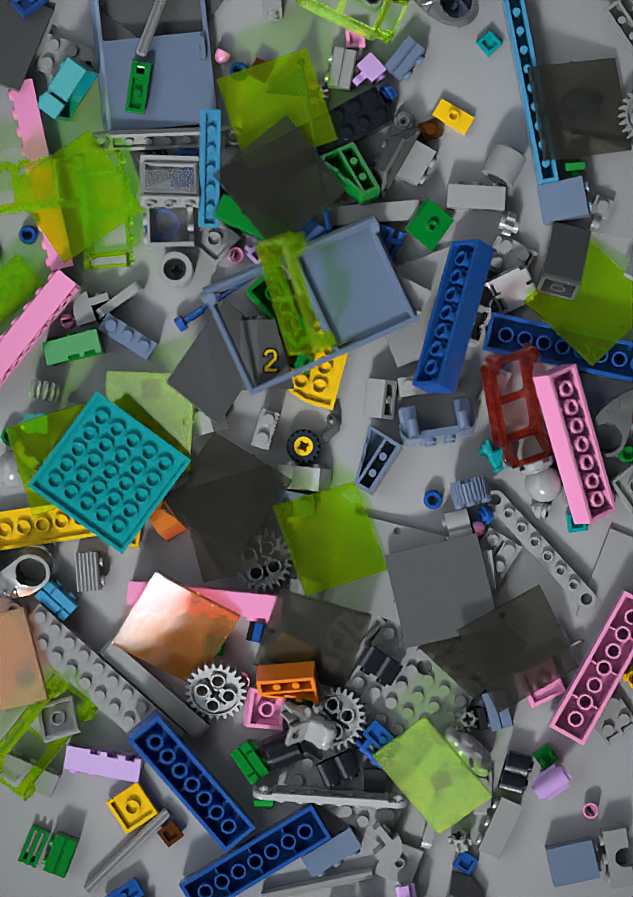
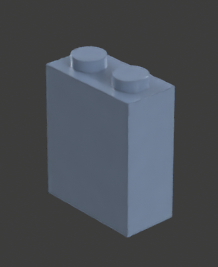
(564, 200)
(573, 861)

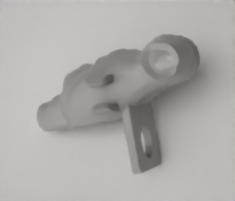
(307, 725)
(469, 750)

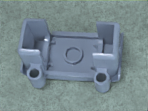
(412, 436)

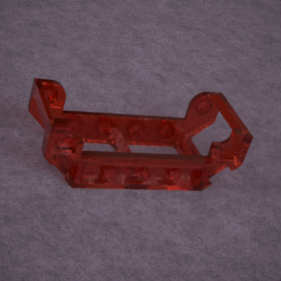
(527, 357)

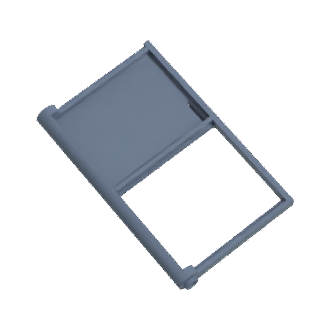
(177, 83)
(350, 289)

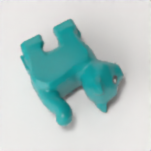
(493, 456)

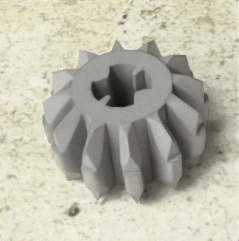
(44, 390)

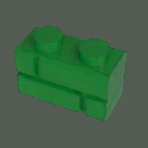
(250, 761)
(61, 854)

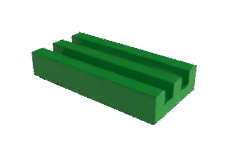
(28, 861)

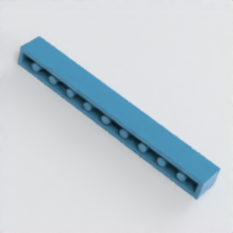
(524, 57)

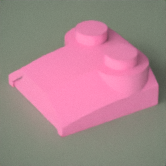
(262, 711)

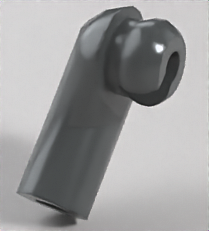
(333, 427)

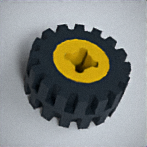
(299, 450)

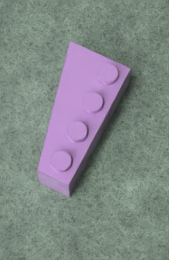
(104, 762)

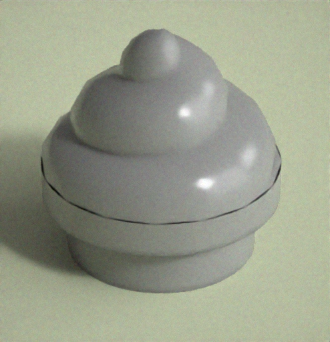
(541, 509)

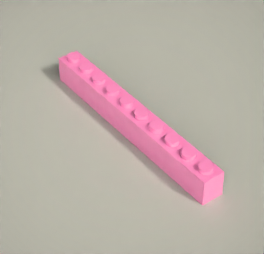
(35, 146)

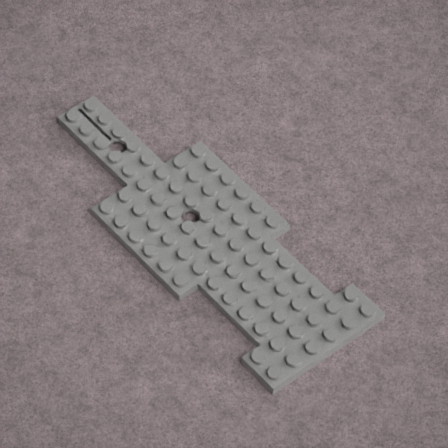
(400, 704)

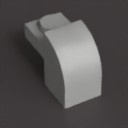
(84, 307)
(390, 849)

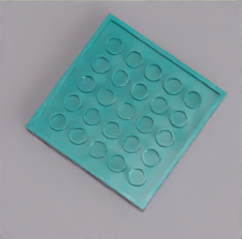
(109, 472)

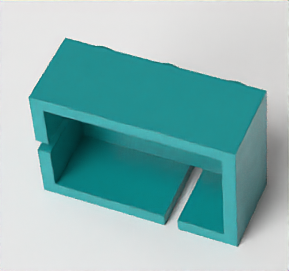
(67, 89)

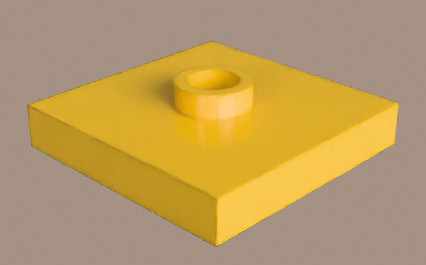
(132, 807)

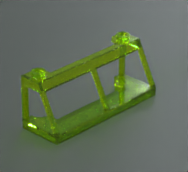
(297, 340)
(55, 687)

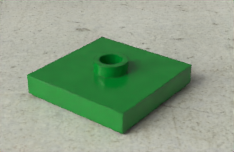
(429, 224)

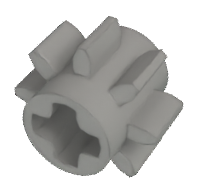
(509, 223)
(466, 716)
(460, 840)

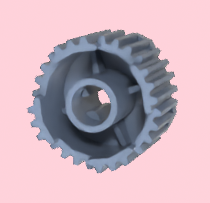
(470, 491)

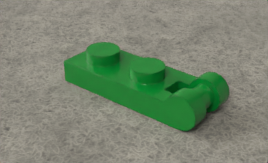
(138, 87)

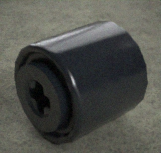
(278, 753)

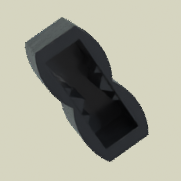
(380, 665)
(338, 768)
(515, 771)

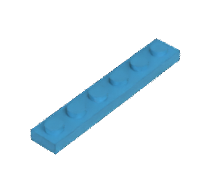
(208, 164)

